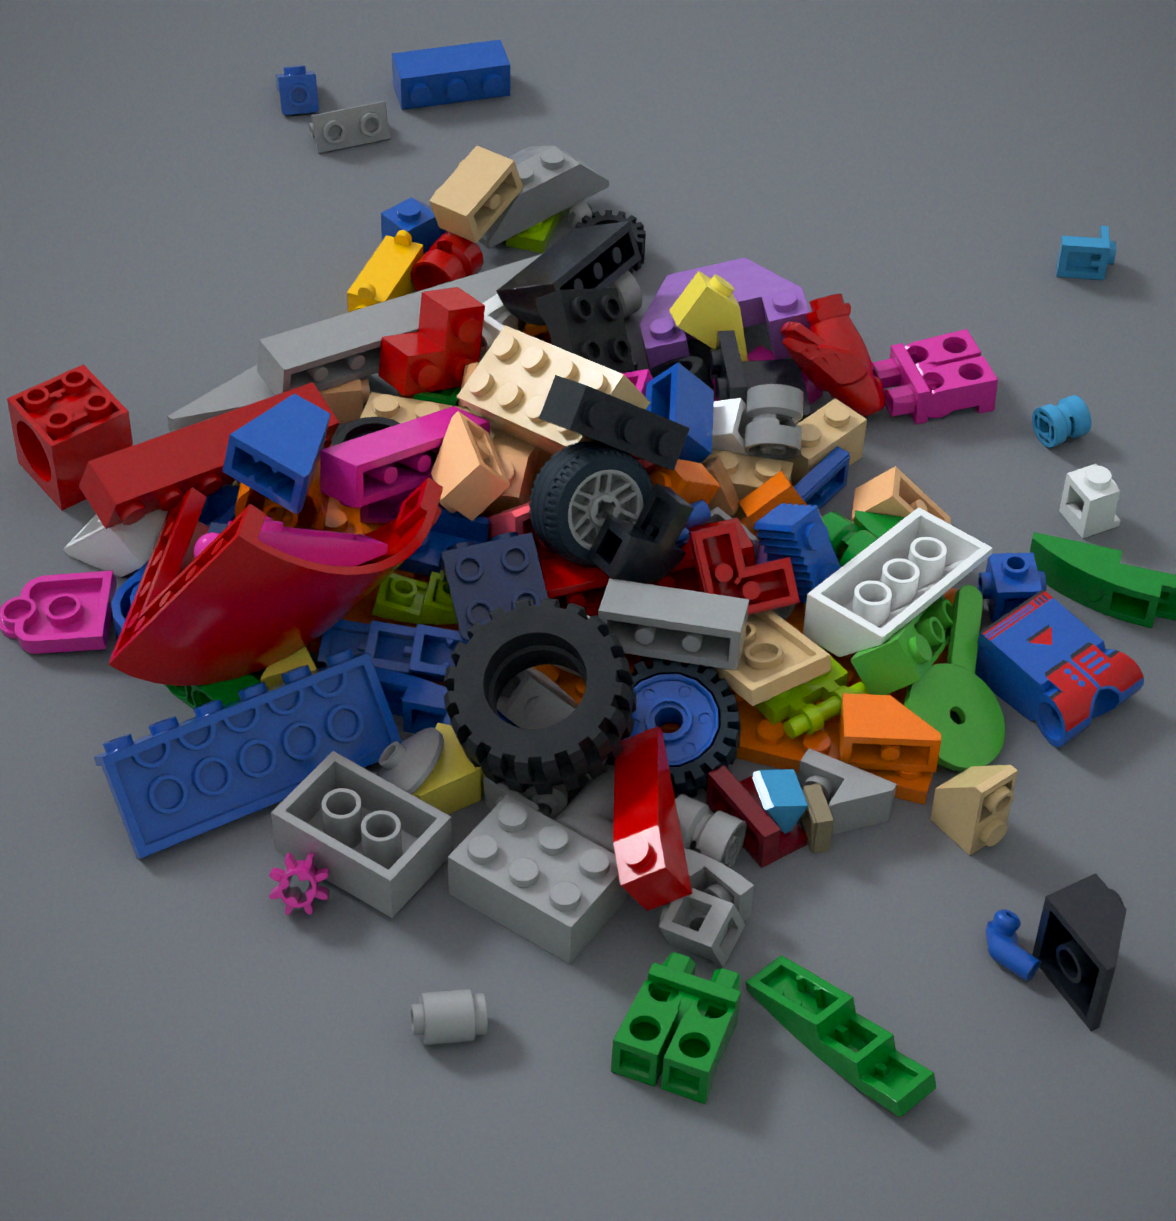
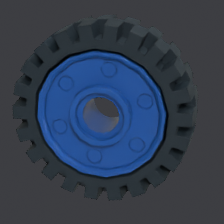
(703, 710)

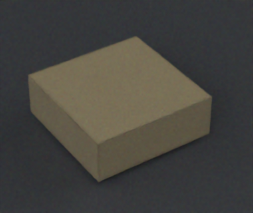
(817, 819)

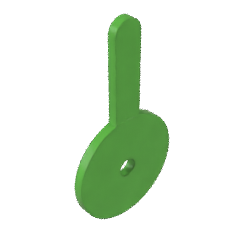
(959, 689)

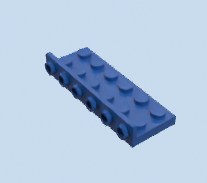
(245, 752)

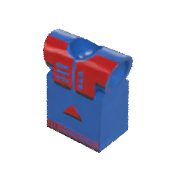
(1054, 668)

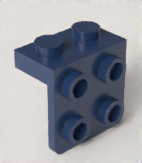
(491, 577)

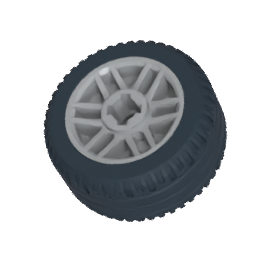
(580, 491)

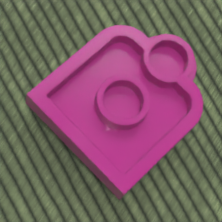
(61, 612)

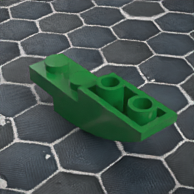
(1102, 583)

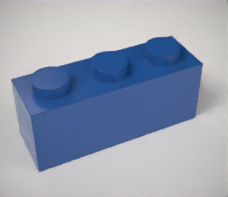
(451, 74)

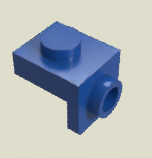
(297, 90)

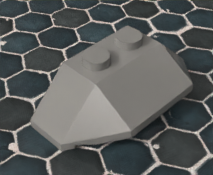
(550, 184)

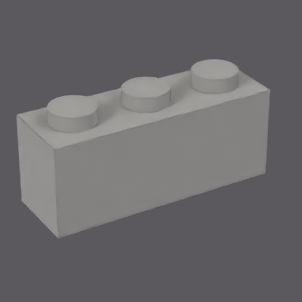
(676, 623)

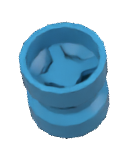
(1066, 419)

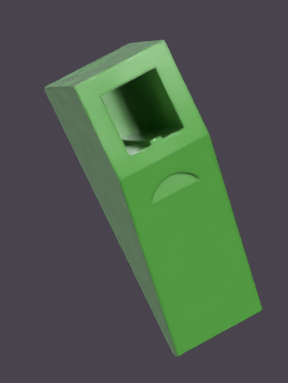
(908, 652)

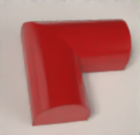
(723, 570)

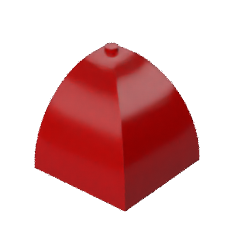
(243, 599)

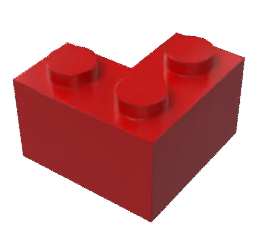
(440, 349)

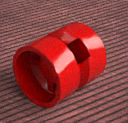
(446, 261)

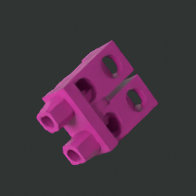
(937, 377)

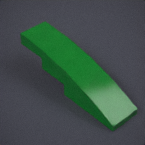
(841, 1038)

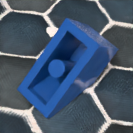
(414, 218)

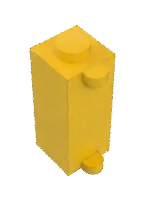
(386, 272)

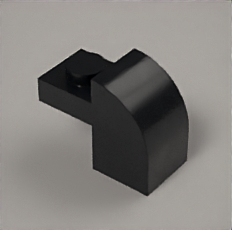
(647, 548)

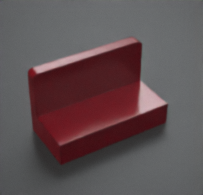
(740, 799)

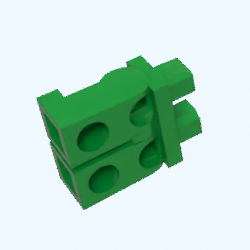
(679, 1026)

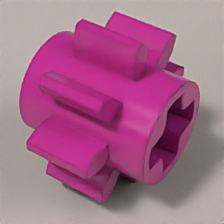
(293, 896)

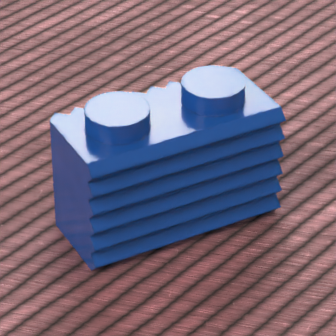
(801, 535)

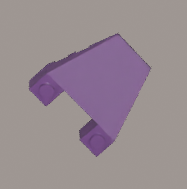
(759, 292)

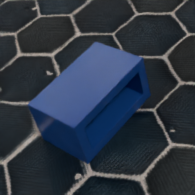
(687, 401)

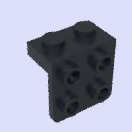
(737, 377)

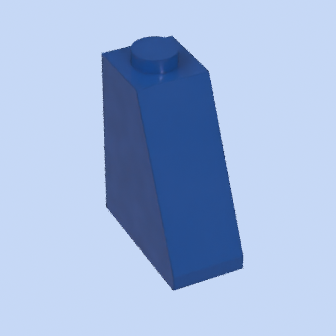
(279, 451)

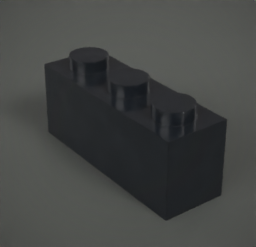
(614, 422)

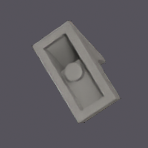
(852, 794)

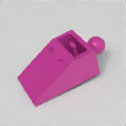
(312, 545)

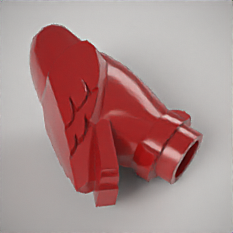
(835, 355)

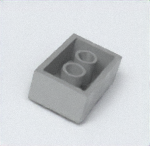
(365, 831)
(536, 878)

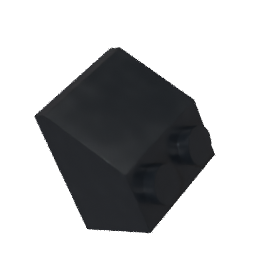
(1081, 944)

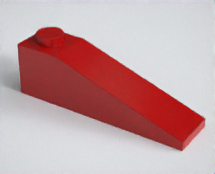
(647, 824)

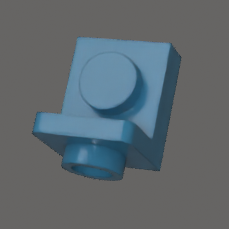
(1086, 256)

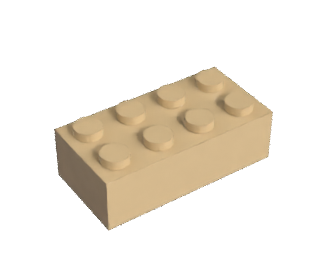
(516, 380)

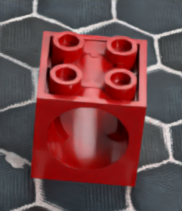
(64, 427)

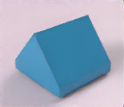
(781, 796)

